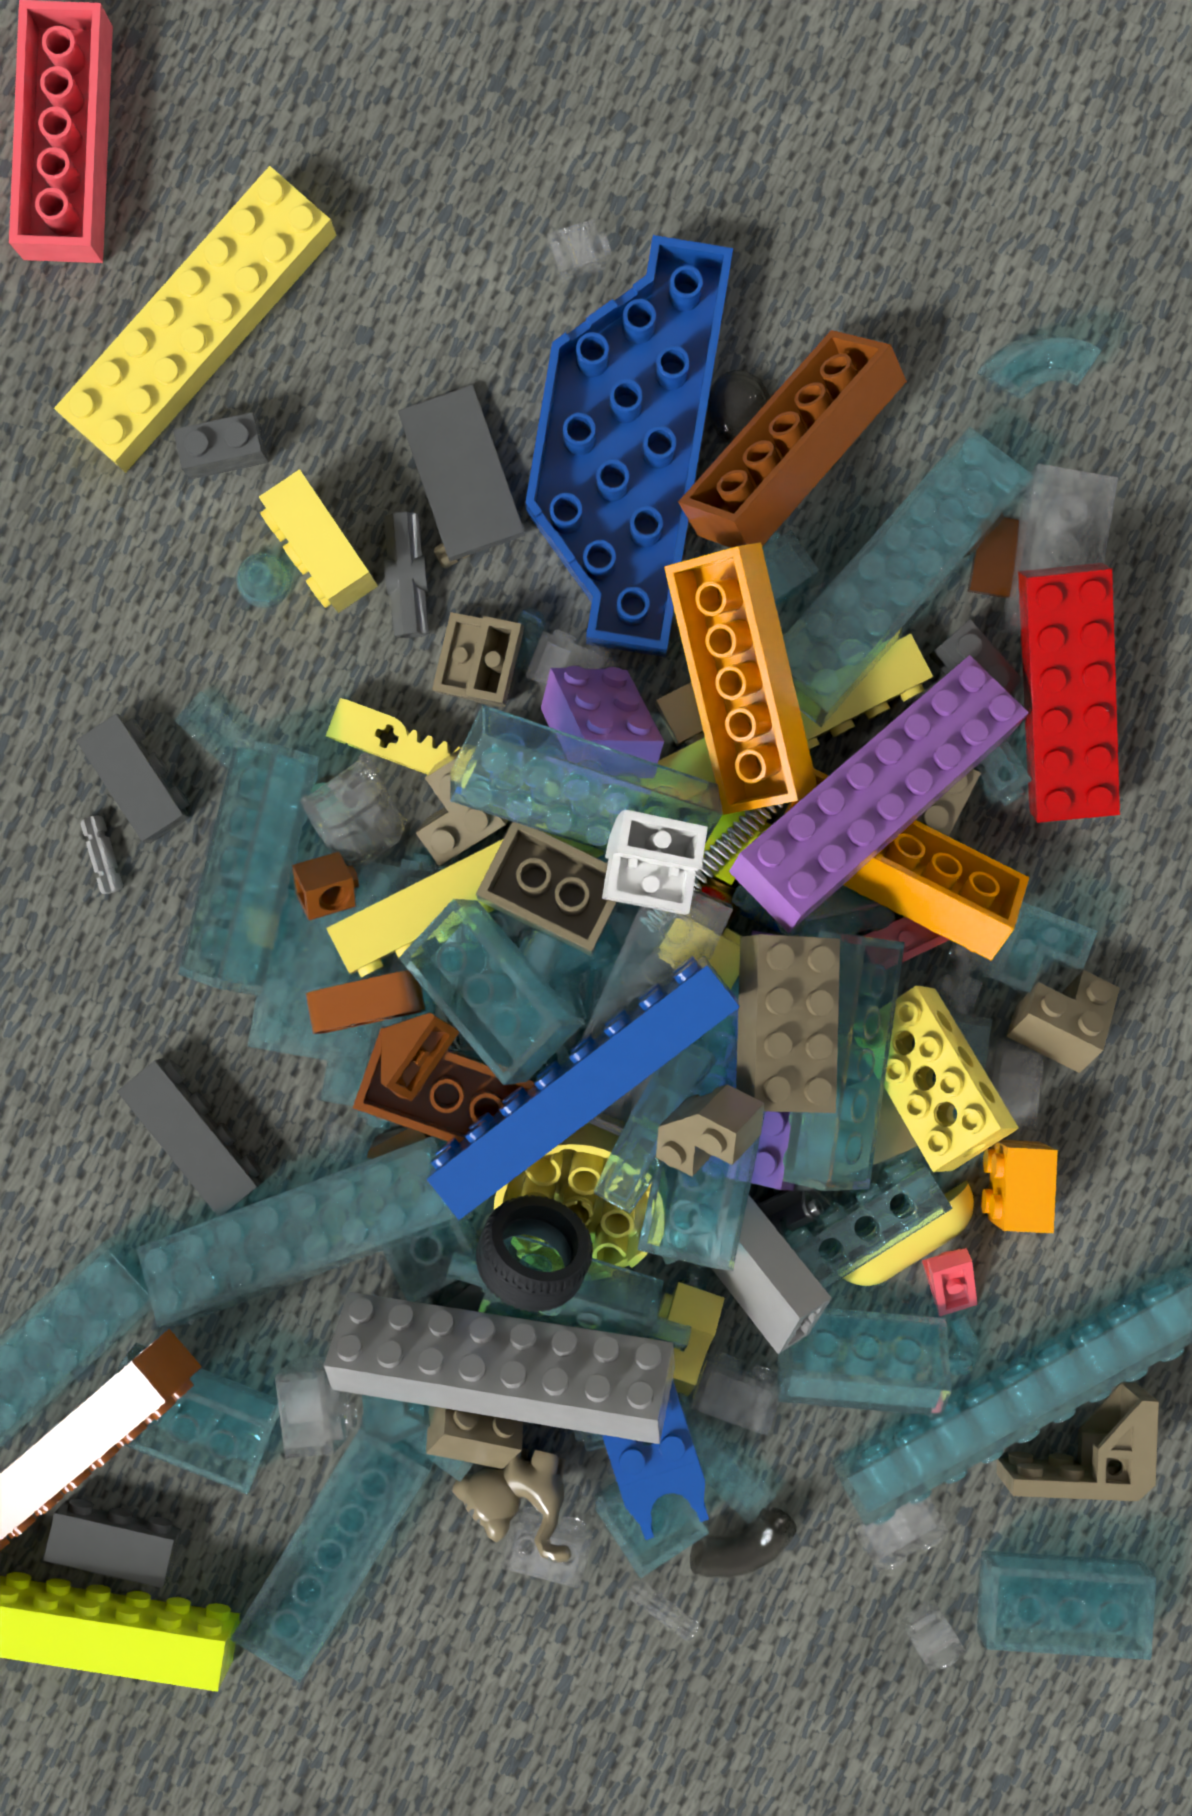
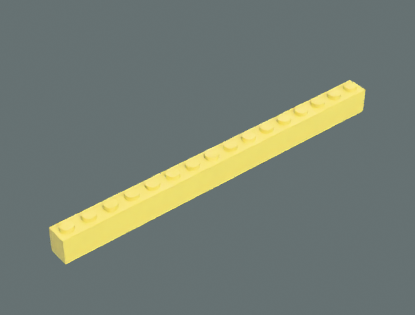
(402, 917)

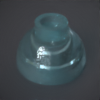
(263, 580)

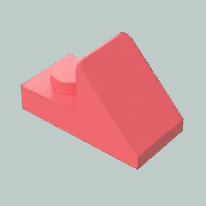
(951, 1281)

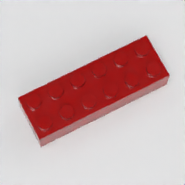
(1070, 691)

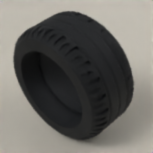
(521, 1285)

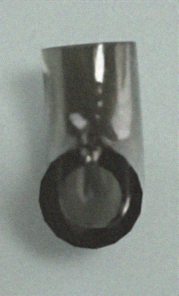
(746, 1550)

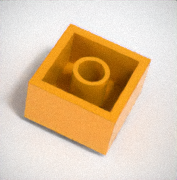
(1020, 1186)

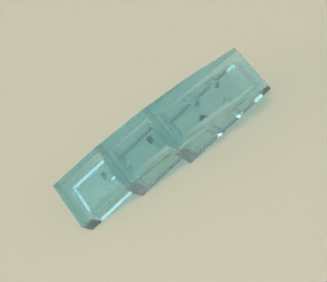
(633, 1158)

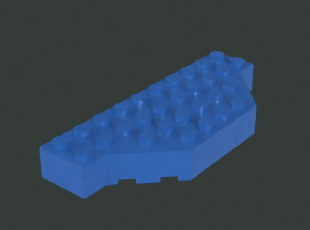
(626, 440)

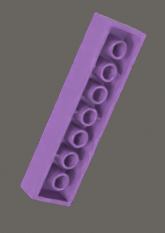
(877, 793)

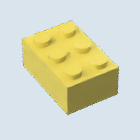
(315, 543)

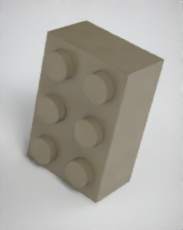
(549, 887)

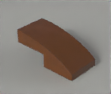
(995, 561)

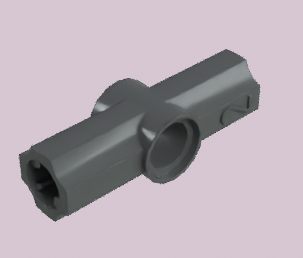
(406, 575)

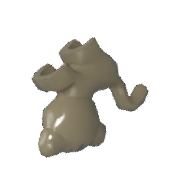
(495, 1495)

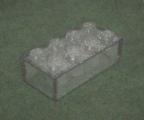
(1060, 525)

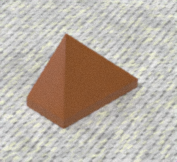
(412, 1052)

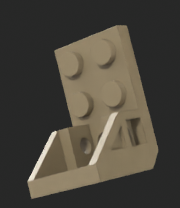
(1113, 1455)

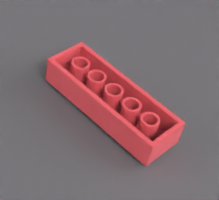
(61, 131)

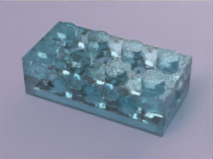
(886, 1225)

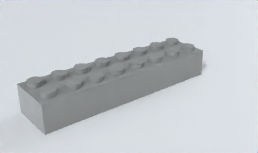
(502, 1366)

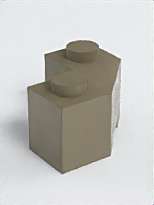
(708, 1126)

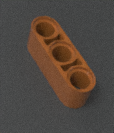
(364, 1002)

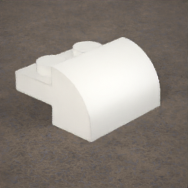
(653, 861)

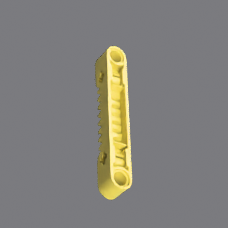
(362, 727)

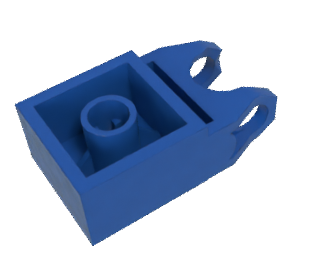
(652, 1470)

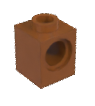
(325, 885)

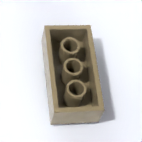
(789, 1022)

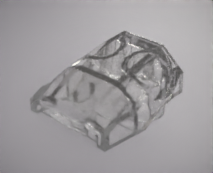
(356, 814)

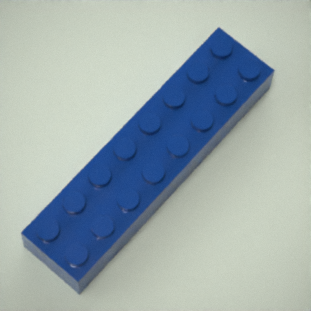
(581, 1087)

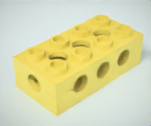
(958, 1084)

